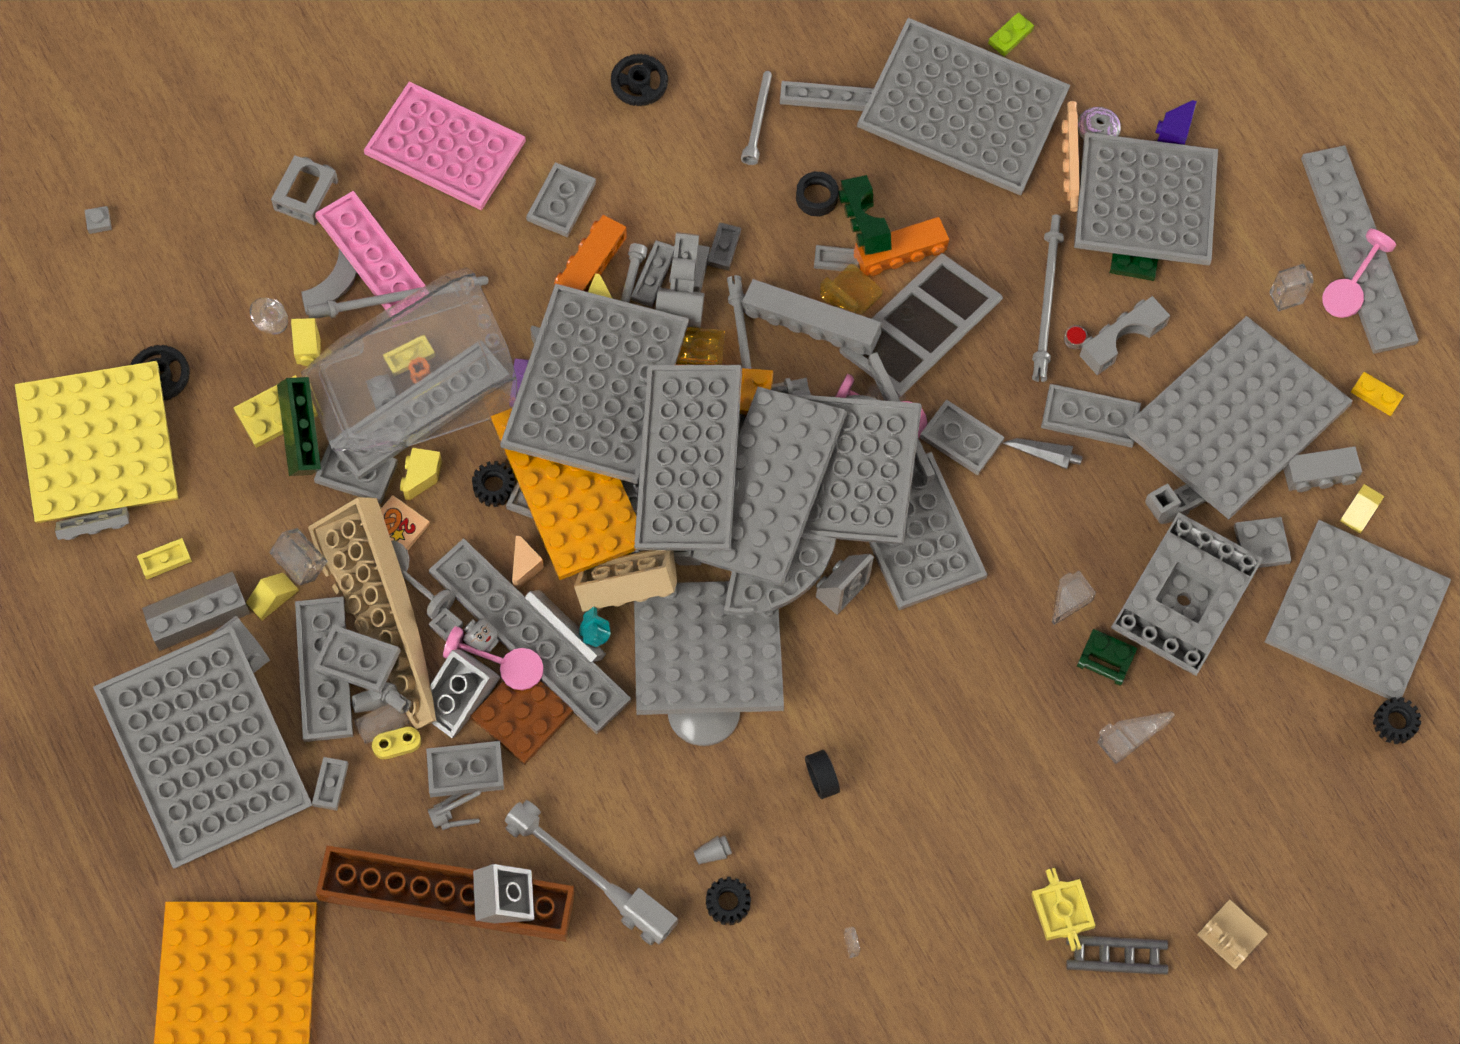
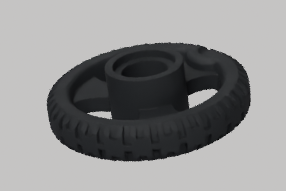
(642, 72)
(168, 355)

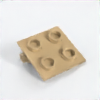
(1232, 934)

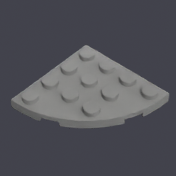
(755, 596)

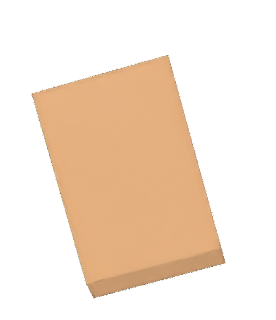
(526, 563)

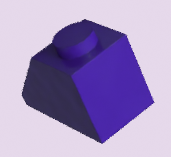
(1176, 124)

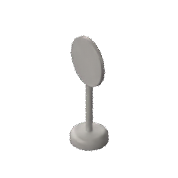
(439, 601)

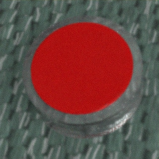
(1075, 336)

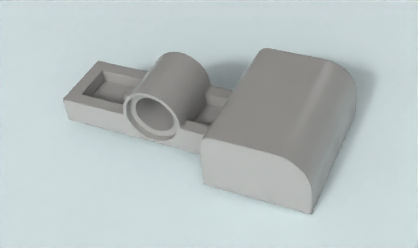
(680, 298)

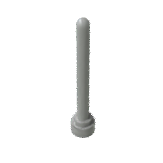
(750, 154)
(637, 254)

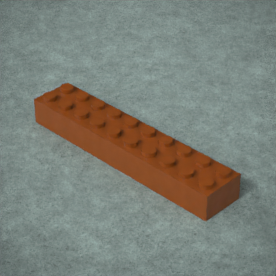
(432, 892)

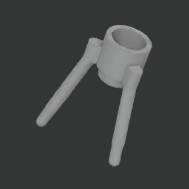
(441, 812)

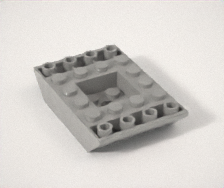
(1193, 565)

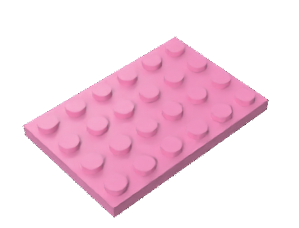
(445, 145)

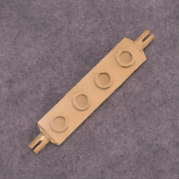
(1071, 163)

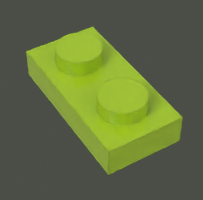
(1011, 34)

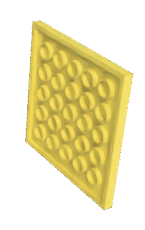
(96, 441)

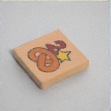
(403, 522)

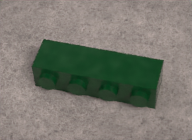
(298, 426)

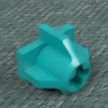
(594, 628)

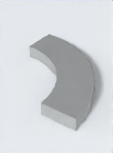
(333, 286)

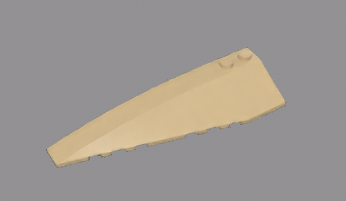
(371, 580)

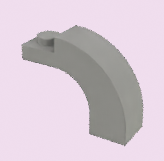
(1167, 503)

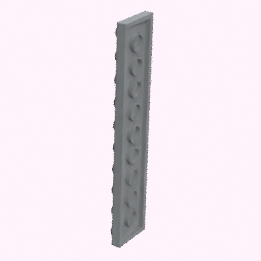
(1347, 222)
(520, 625)

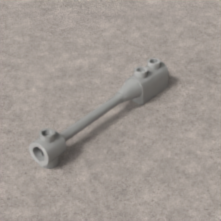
(637, 909)

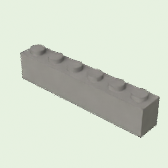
(811, 317)

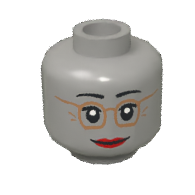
(480, 635)

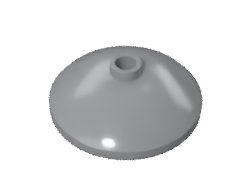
(704, 728)

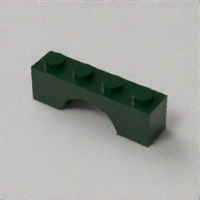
(871, 231)

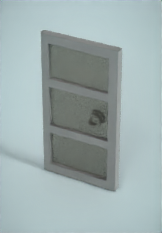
(927, 321)

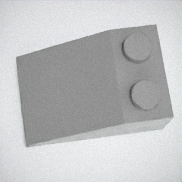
(845, 582)
(459, 690)

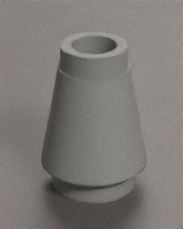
(714, 850)

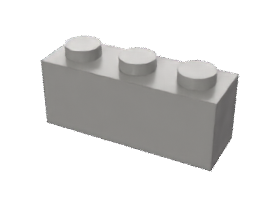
(1323, 469)

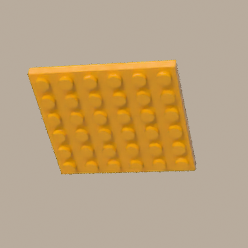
(236, 973)

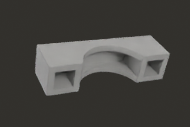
(1145, 319)

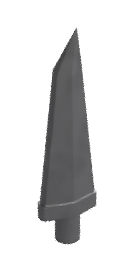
(1054, 453)

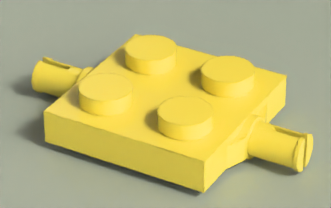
(1063, 909)

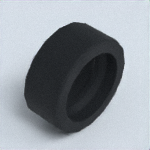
(817, 178)
(822, 774)

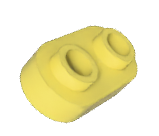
(396, 745)

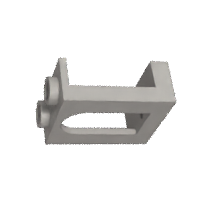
(298, 209)

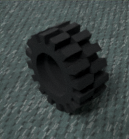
(487, 472)
(1403, 708)
(734, 887)

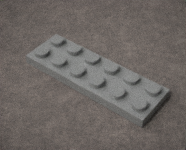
(323, 698)

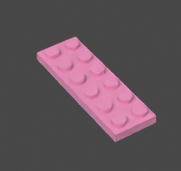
(367, 247)

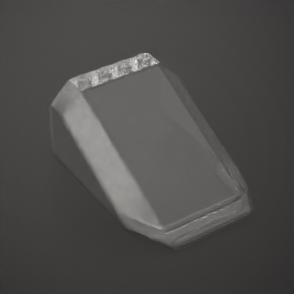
(415, 370)

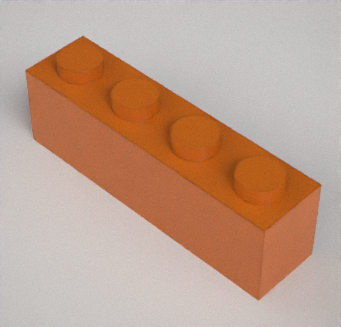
(908, 245)
(593, 254)

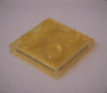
(701, 347)

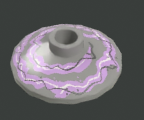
(1088, 122)

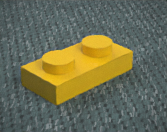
(1377, 393)

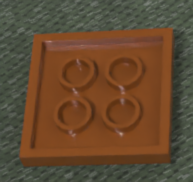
(522, 718)

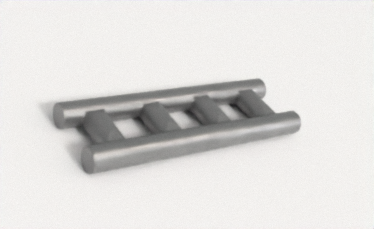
(1129, 945)

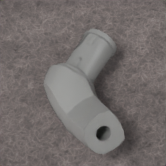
(372, 700)

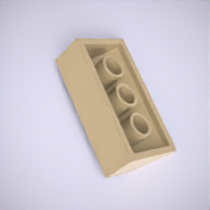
(627, 579)

